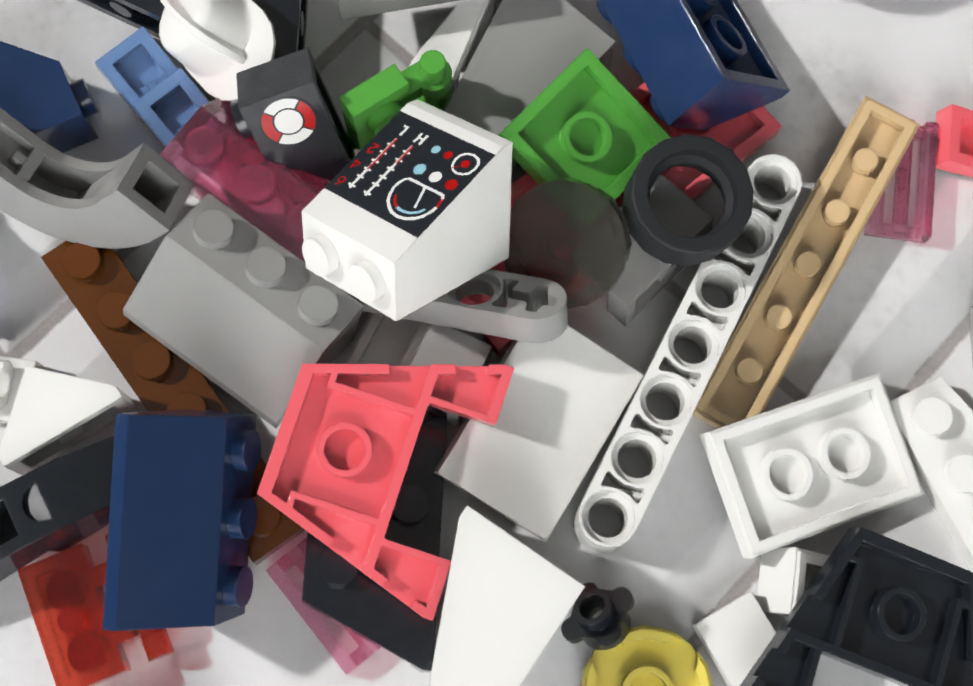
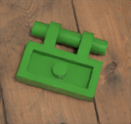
(385, 94)

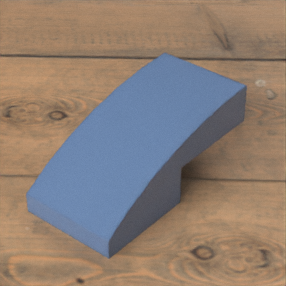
(151, 84)

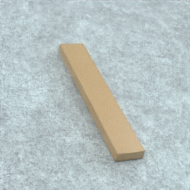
(806, 265)

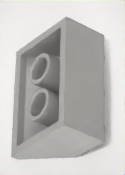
(240, 308)

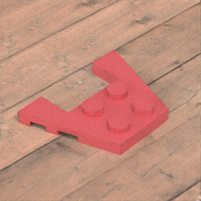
(348, 453)

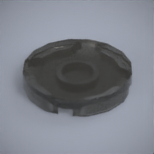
(569, 237)

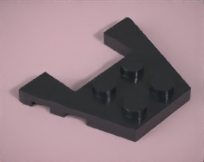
(878, 612)

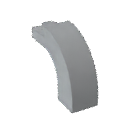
(84, 200)

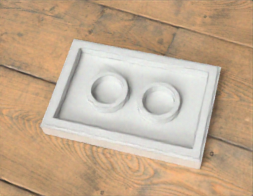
(547, 432)
(811, 465)

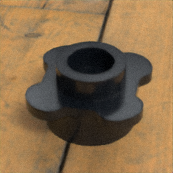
(609, 627)

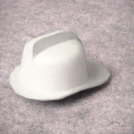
(217, 40)

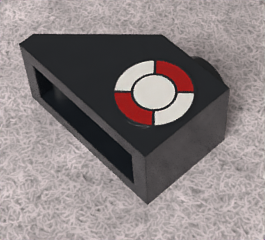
(292, 115)

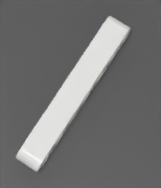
(679, 380)

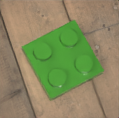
(583, 129)

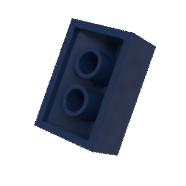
(695, 58)
(180, 519)

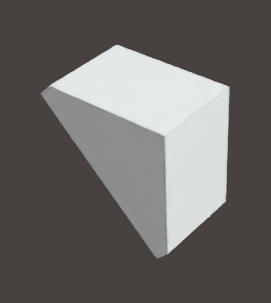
(55, 415)

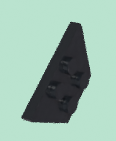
(357, 601)

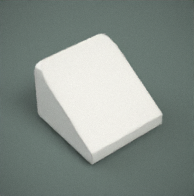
(785, 577)

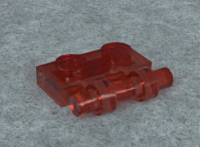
(68, 614)

